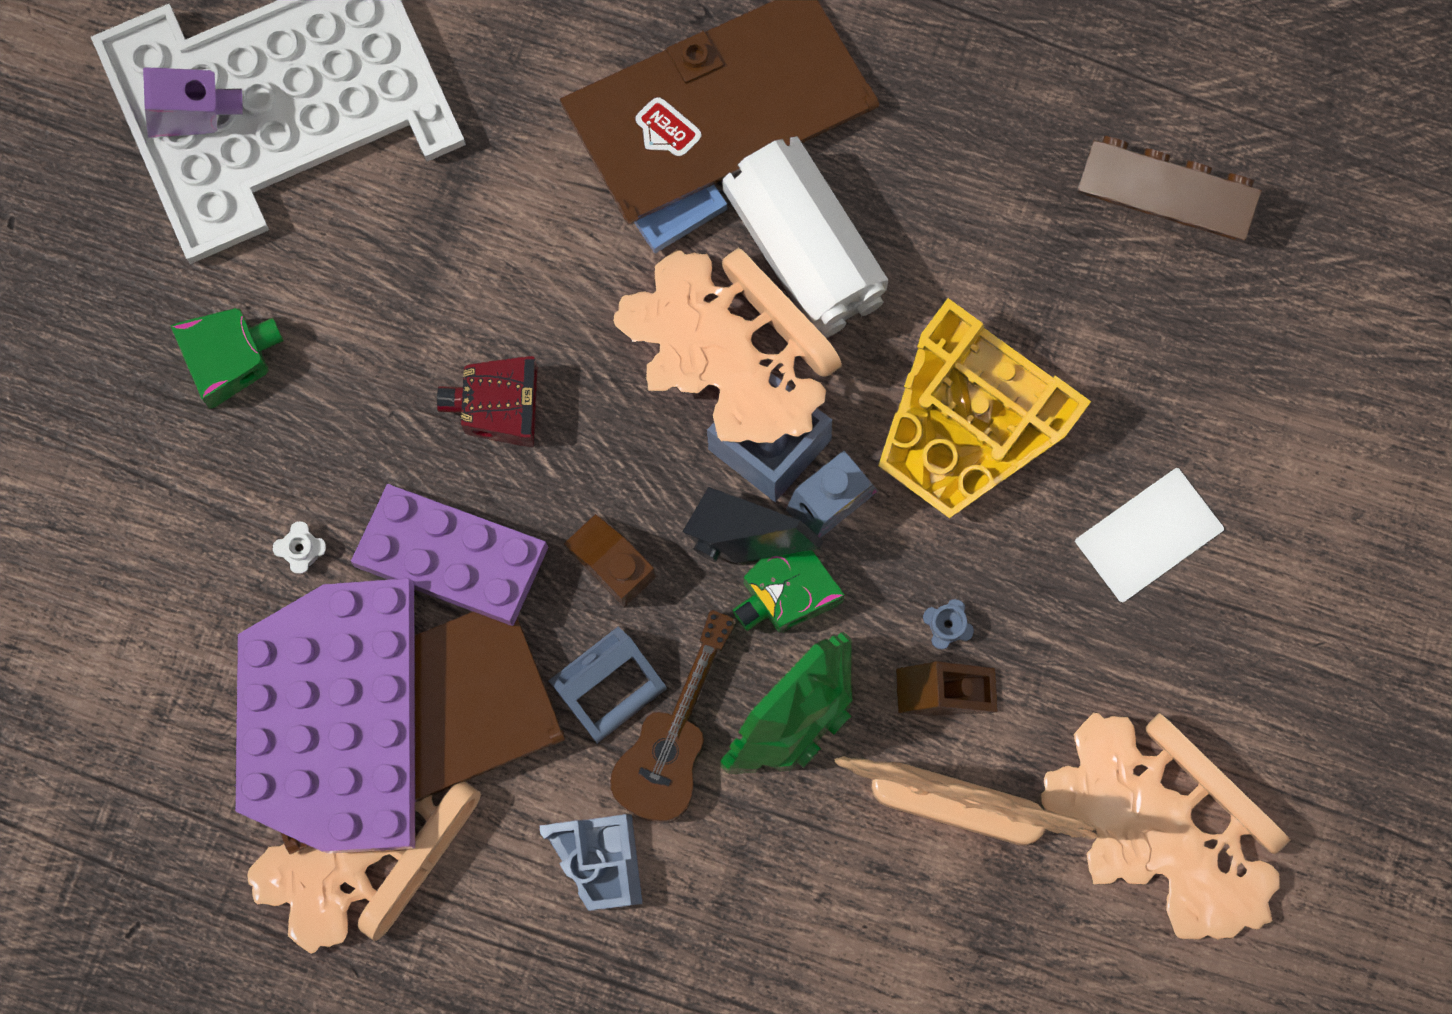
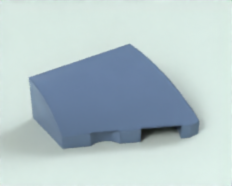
(599, 859)

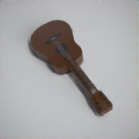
(657, 771)

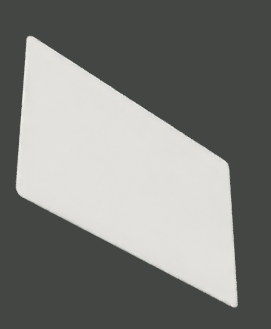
(1149, 535)

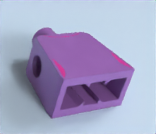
(185, 101)

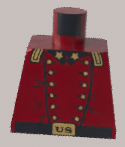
(496, 400)

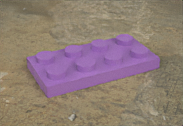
(450, 554)

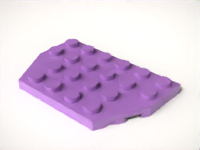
(331, 718)

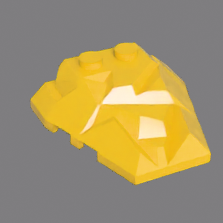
(972, 413)

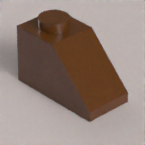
(611, 560)
(946, 689)

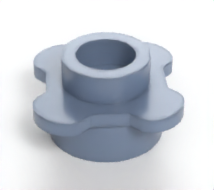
(953, 612)

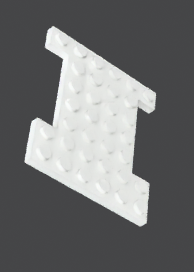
(312, 89)

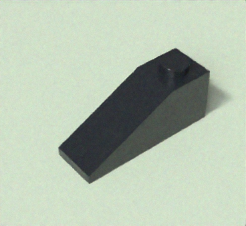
(745, 531)

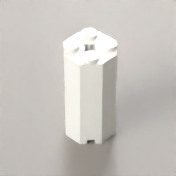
(806, 235)

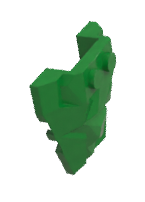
(797, 711)

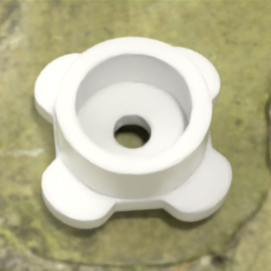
(301, 560)

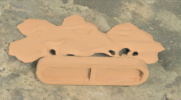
(713, 347)
(962, 803)
(1151, 828)
(313, 878)

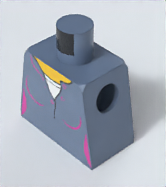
(831, 494)

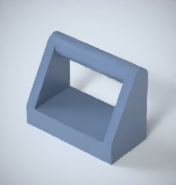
(594, 667)

